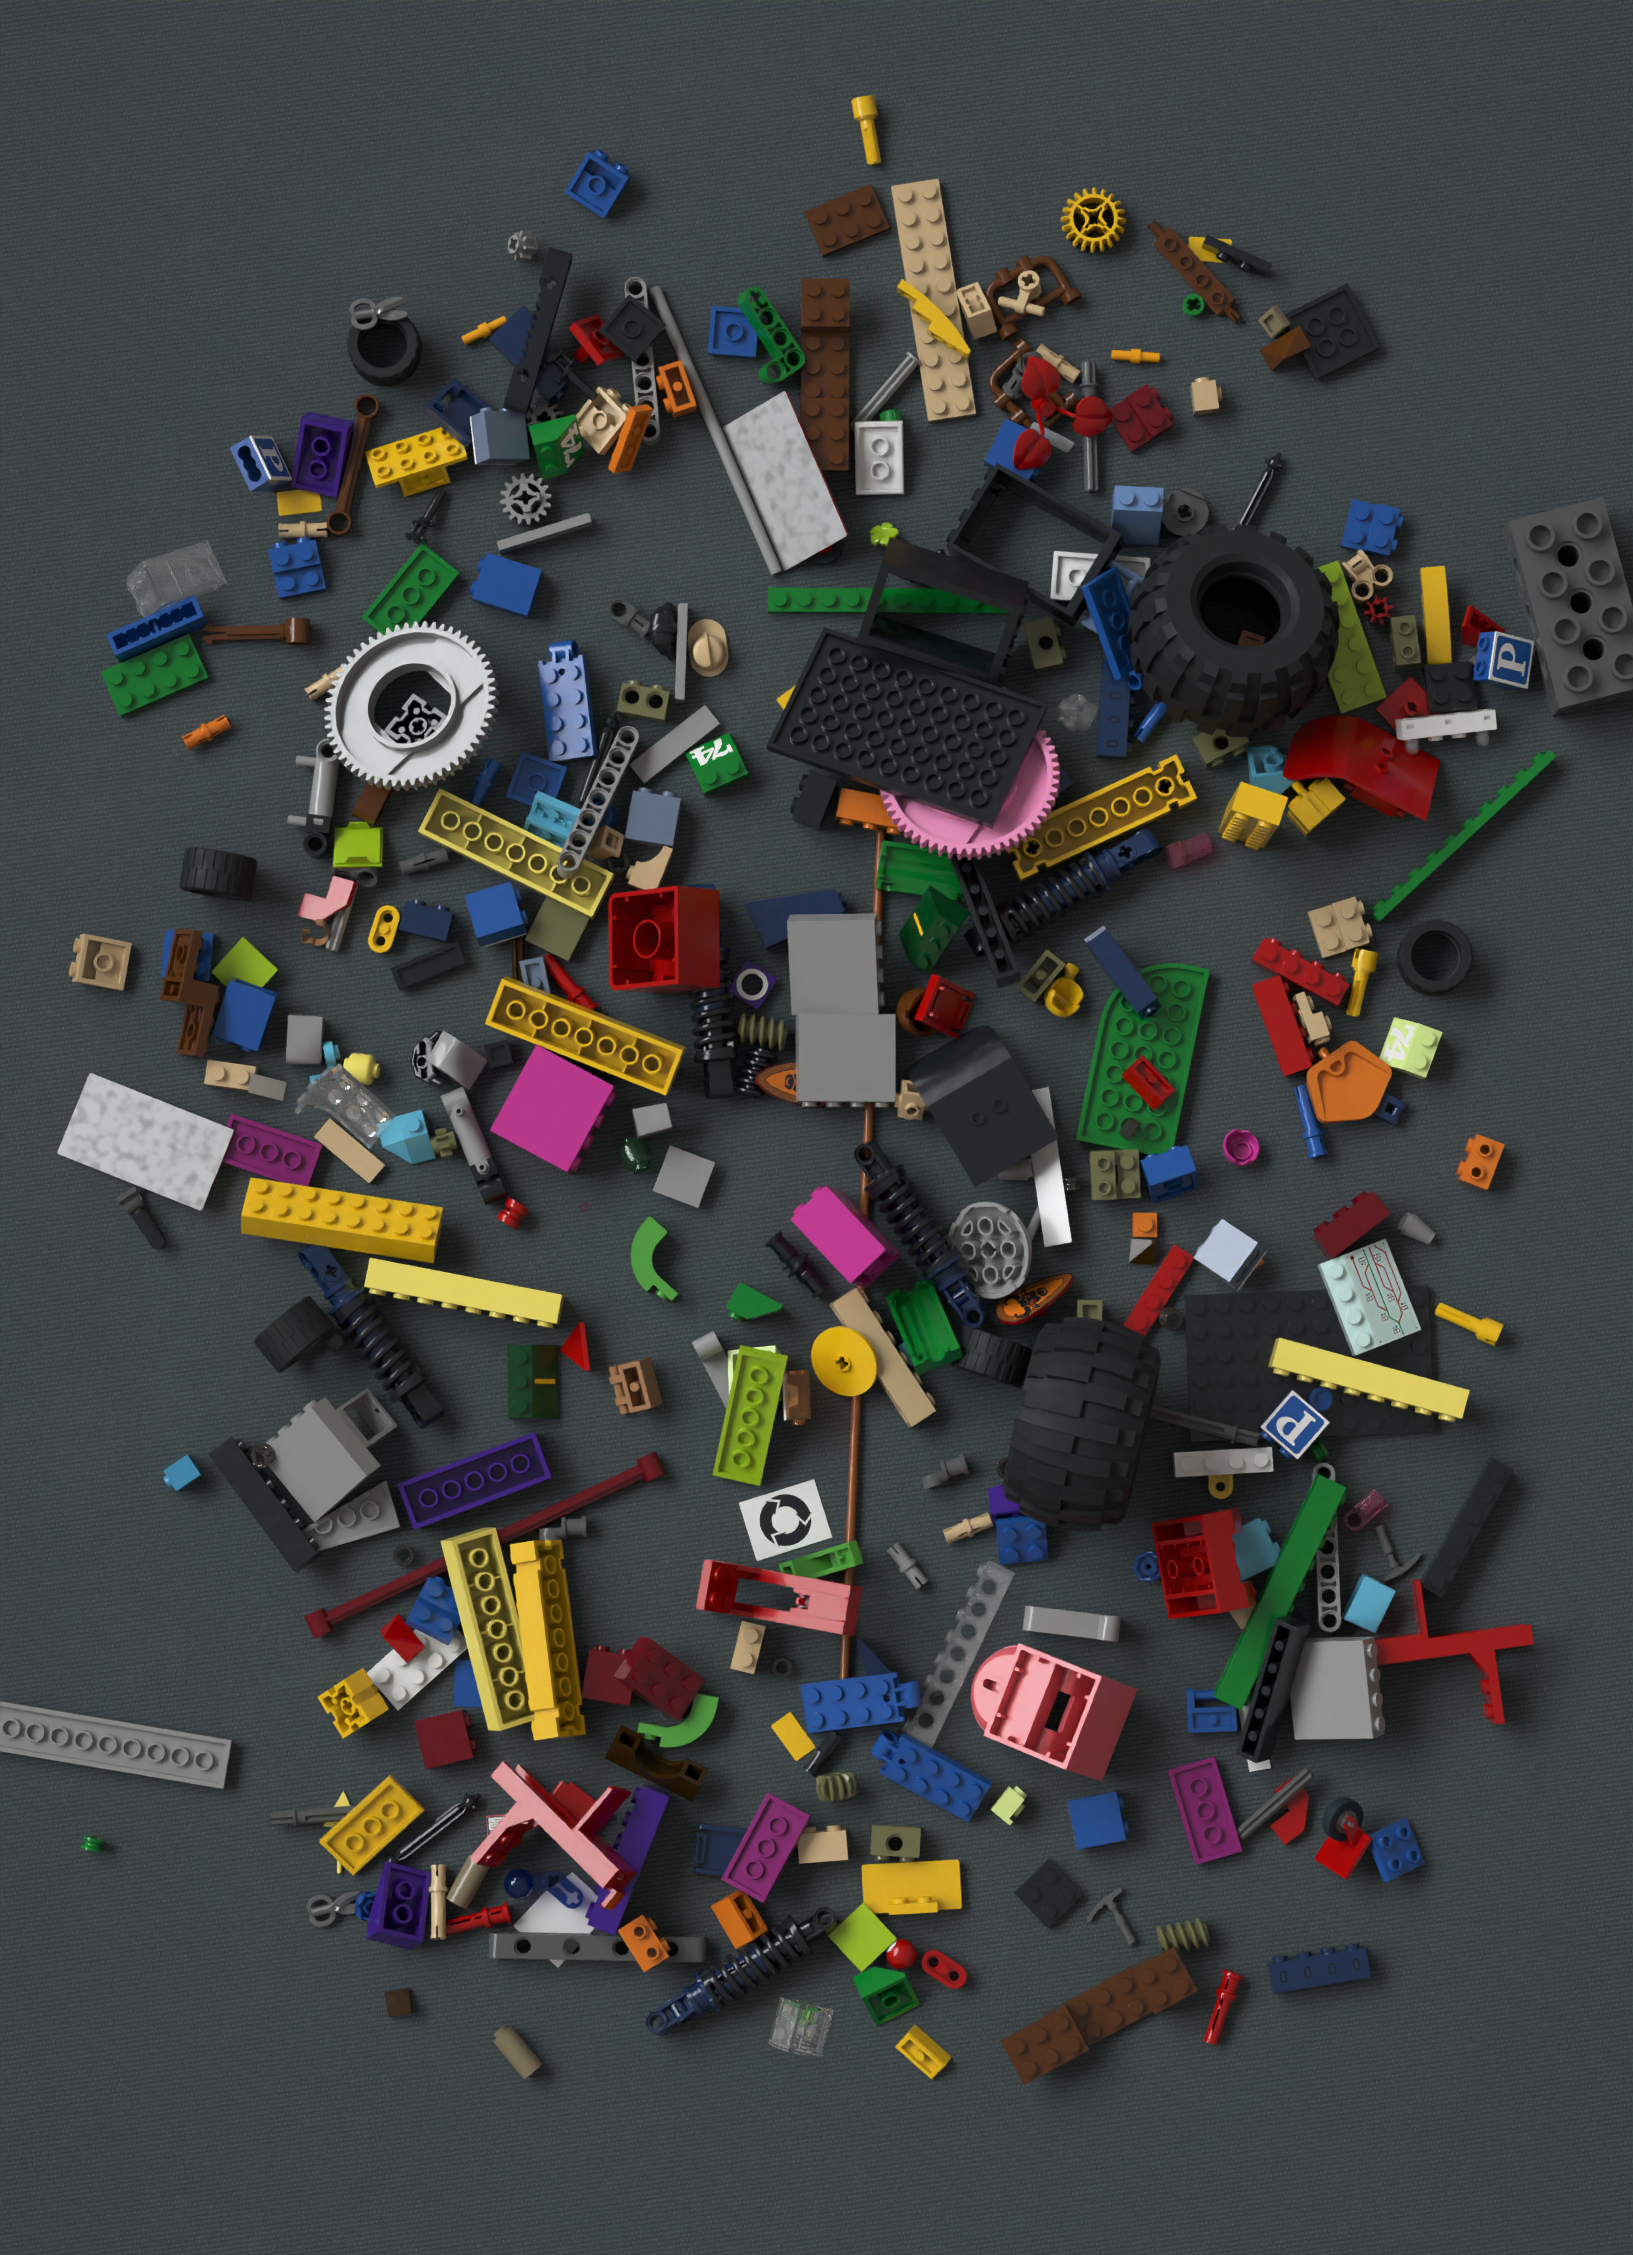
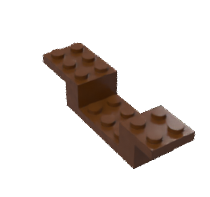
(826, 370)
(1098, 2013)

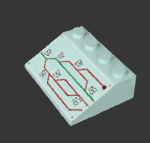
(1369, 1297)

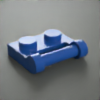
(1208, 1718)

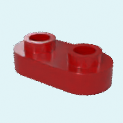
(943, 1969)

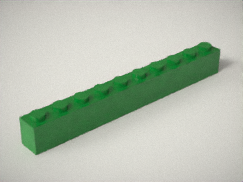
(1280, 1589)

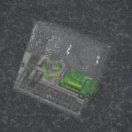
(800, 2027)

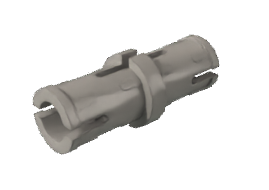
(907, 1565)

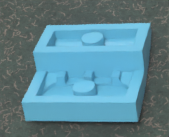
(551, 819)

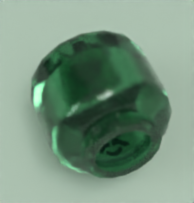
(635, 1155)

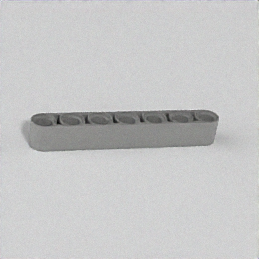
(645, 372)
(598, 791)
(1328, 1559)

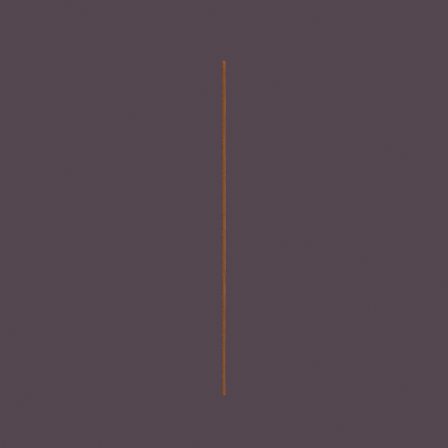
(856, 1400)

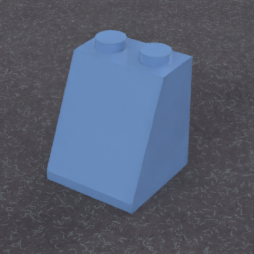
(1137, 514)

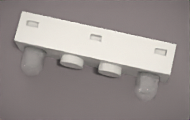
(1452, 724)

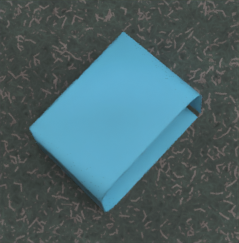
(1368, 1603)

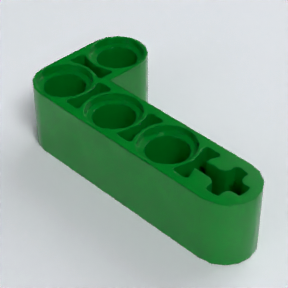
(766, 334)

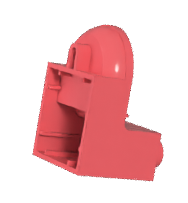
(1015, 1697)

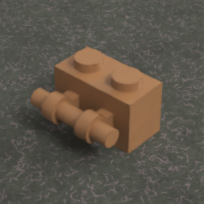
(635, 1386)

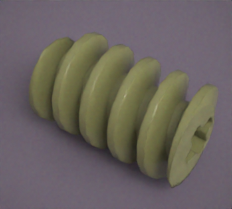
(762, 1031)
(1183, 1936)

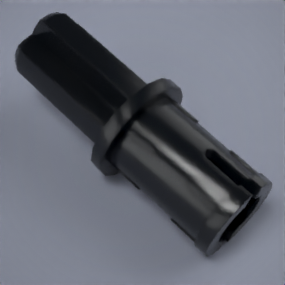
(823, 1752)

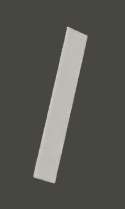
(1050, 1184)

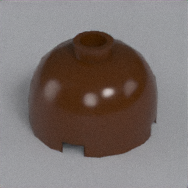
(906, 1012)

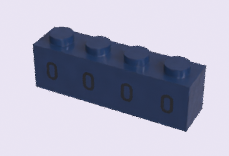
(1114, 716)
(1318, 1969)

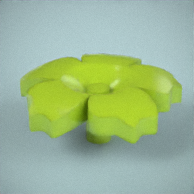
(882, 533)

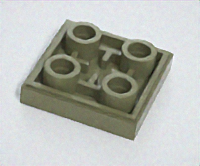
(557, 929)

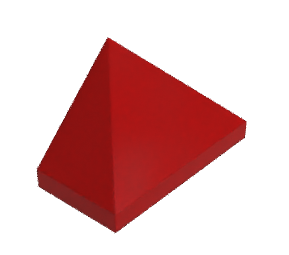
(1477, 623)
(577, 1347)
(402, 1639)

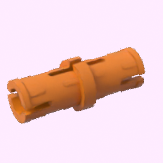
(206, 732)

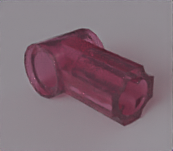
(1181, 853)
(1365, 1510)

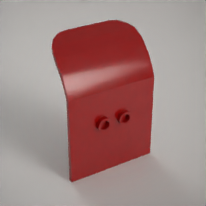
(1368, 760)

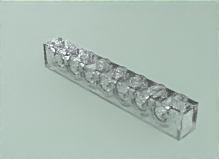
(960, 1668)

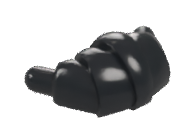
(663, 630)
(423, 1069)

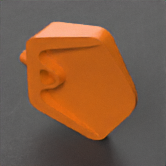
(1347, 1083)

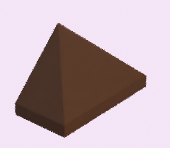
(1286, 348)

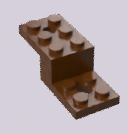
(195, 995)

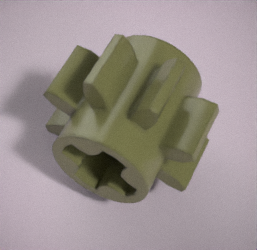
(443, 1142)

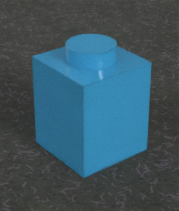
(182, 1473)

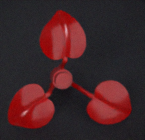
(1037, 381)

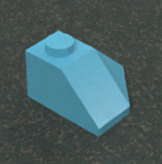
(1267, 768)
(409, 1138)

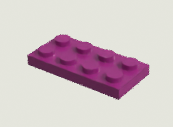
(271, 1152)
(1204, 1810)
(766, 1847)

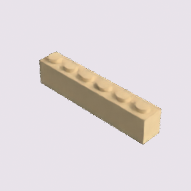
(893, 1372)

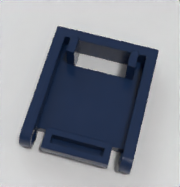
(455, 417)
(716, 1847)

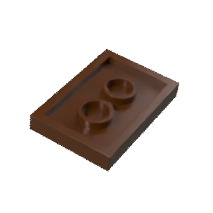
(846, 220)

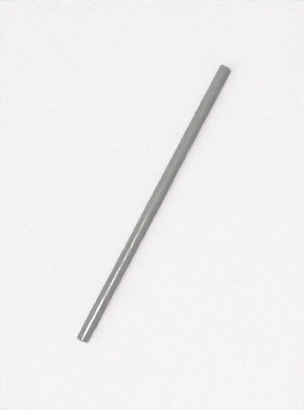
(716, 431)

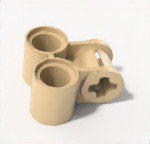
(1364, 575)

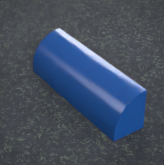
(157, 629)

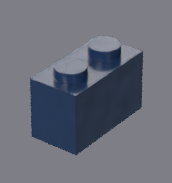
(427, 921)

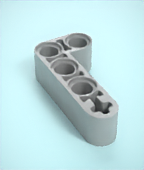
(715, 1362)
(1072, 1623)

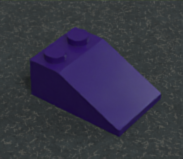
(321, 453)
(400, 1907)

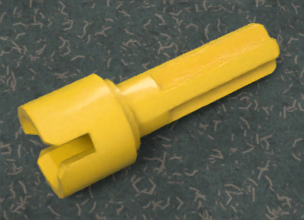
(865, 112)
(1363, 964)
(1486, 1330)

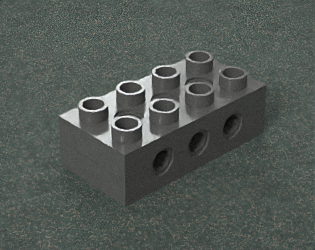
(1545, 595)

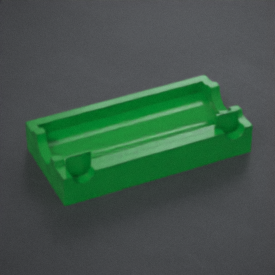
(912, 870)
(924, 1327)

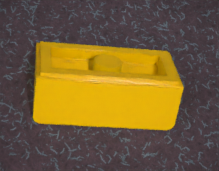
(923, 2052)

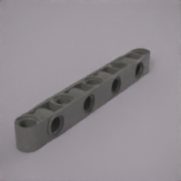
(592, 1946)

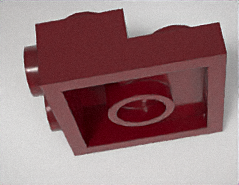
(1140, 418)

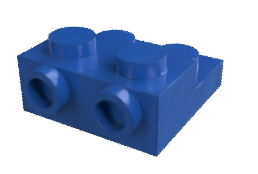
(598, 182)
(1371, 528)
(297, 568)
(435, 1611)

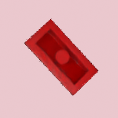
(1148, 1082)

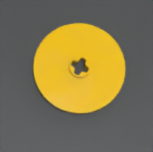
(856, 1350)

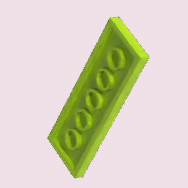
(1353, 672)
(750, 1415)

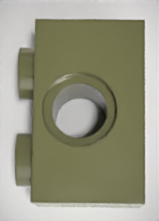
(1040, 658)
(1211, 755)
(1040, 976)
(909, 1835)

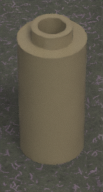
(467, 1883)
(516, 2051)

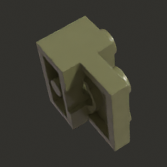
(1104, 1177)

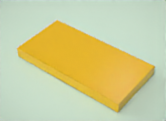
(371, 1825)

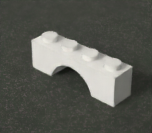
(1222, 1462)

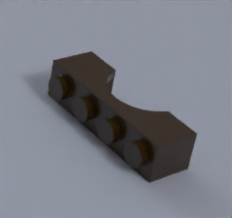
(679, 1777)

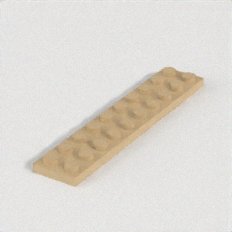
(930, 271)

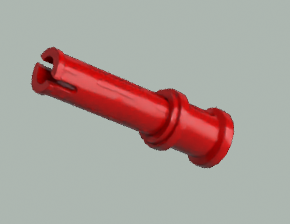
(572, 990)
(486, 1918)
(1226, 1994)

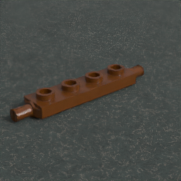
(1194, 271)

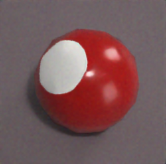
(901, 1954)

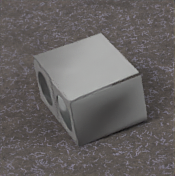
(304, 1039)
(456, 1060)
(651, 1120)

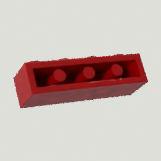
(1299, 972)
(1281, 1025)

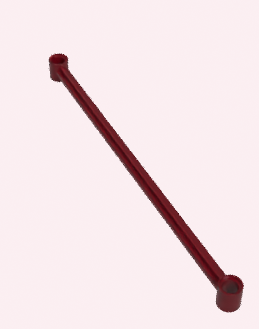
(648, 1467)

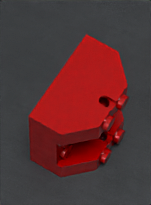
(1201, 1564)

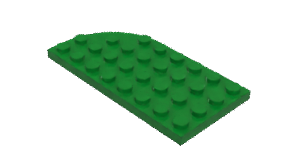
(1165, 1042)

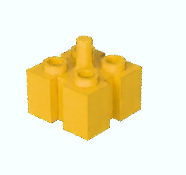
(1313, 804)
(353, 1702)

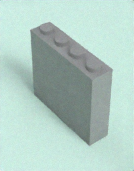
(835, 963)
(845, 1059)
(320, 1458)
(1337, 1690)

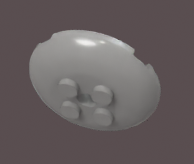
(976, 1234)

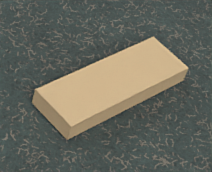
(349, 1151)

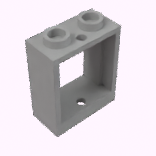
(367, 1406)

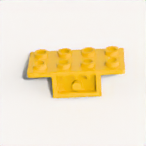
(416, 461)
(912, 1886)

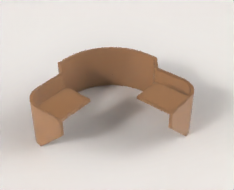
(316, 942)

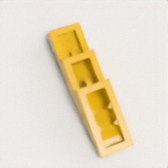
(940, 326)
(1435, 615)

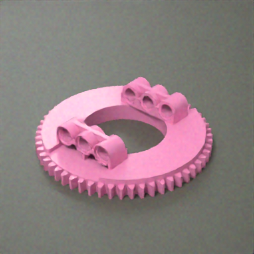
(1022, 812)

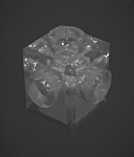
(1076, 713)

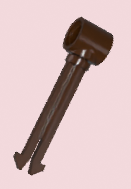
(294, 631)

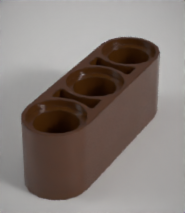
(372, 803)

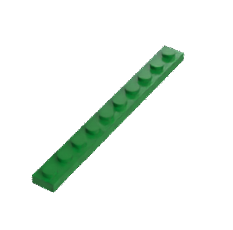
(857, 599)
(1469, 827)

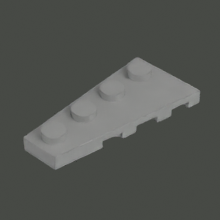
(360, 1518)

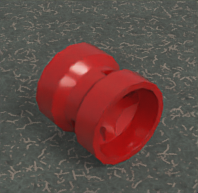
(512, 1213)

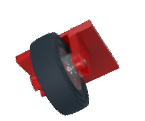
(1345, 1839)

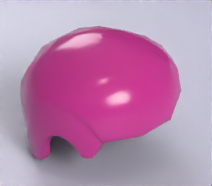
(1240, 1147)

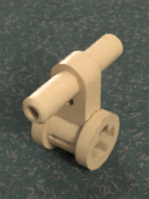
(1029, 291)

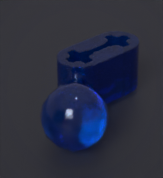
(520, 1884)

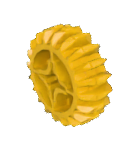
(1085, 213)

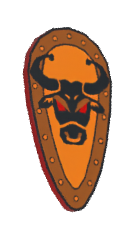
(781, 1082)
(1032, 1299)

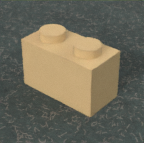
(229, 1075)
(748, 1647)
(823, 1845)

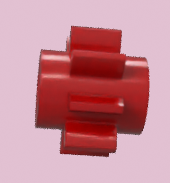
(1370, 612)

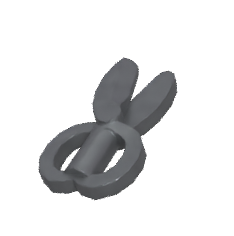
(381, 311)
(340, 1906)

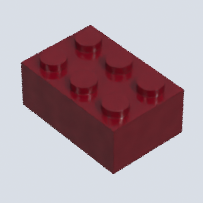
(1349, 1224)
(659, 1678)

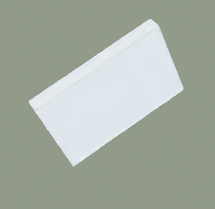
(879, 457)

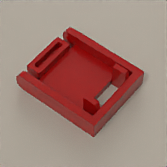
(944, 1006)

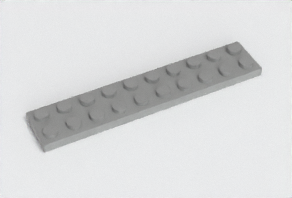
(114, 1745)

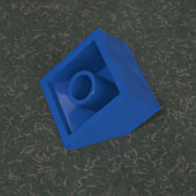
(1169, 1173)

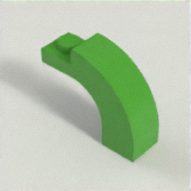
(642, 1252)
(824, 1561)
(697, 1722)

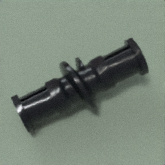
(797, 1264)

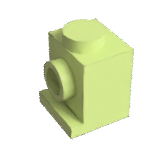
(1009, 1804)

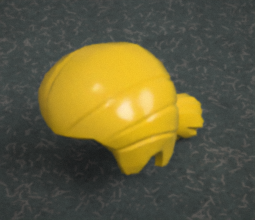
(1064, 994)

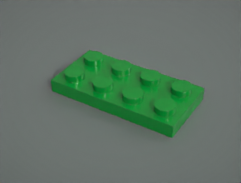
(411, 591)
(154, 675)

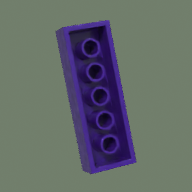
(475, 1480)
(633, 1848)

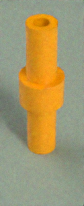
(484, 330)
(1135, 356)

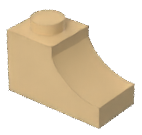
(976, 310)
(650, 873)

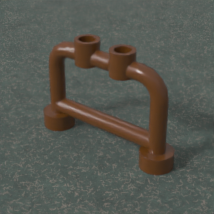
(1004, 278)
(1004, 401)

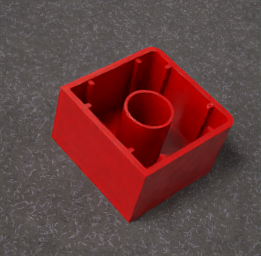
(664, 940)

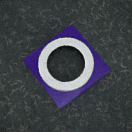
(753, 1000)

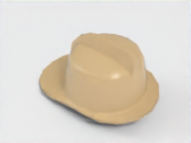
(707, 647)

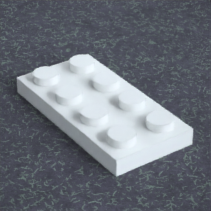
(1072, 567)
(403, 1681)

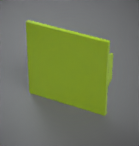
(358, 846)
(245, 964)
(862, 1937)

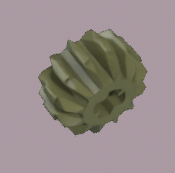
(836, 1786)

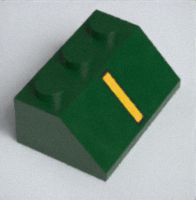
(931, 929)
(532, 1381)

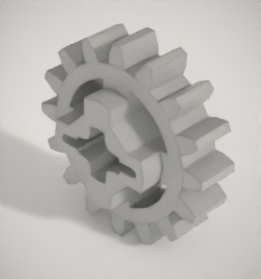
(535, 499)

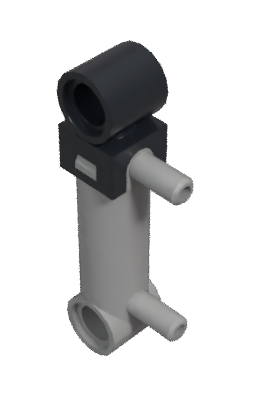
(319, 818)
(474, 1145)

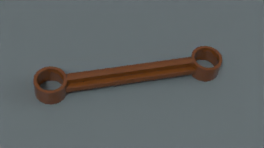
(353, 465)

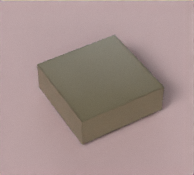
(1274, 321)

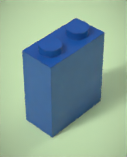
(506, 585)
(245, 1015)

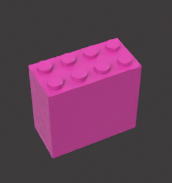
(554, 1110)
(845, 1236)

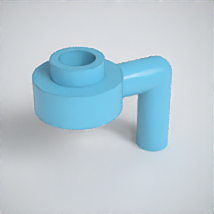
(331, 1054)

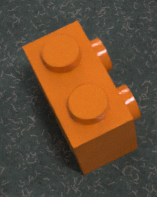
(677, 389)
(1480, 1162)
(739, 1918)
(644, 1943)

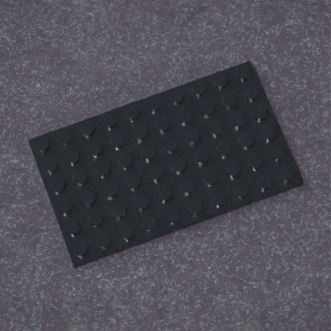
(908, 727)
(1232, 1347)

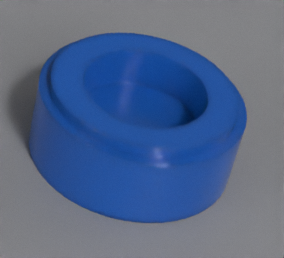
(1320, 1399)

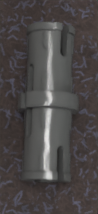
(407, 866)

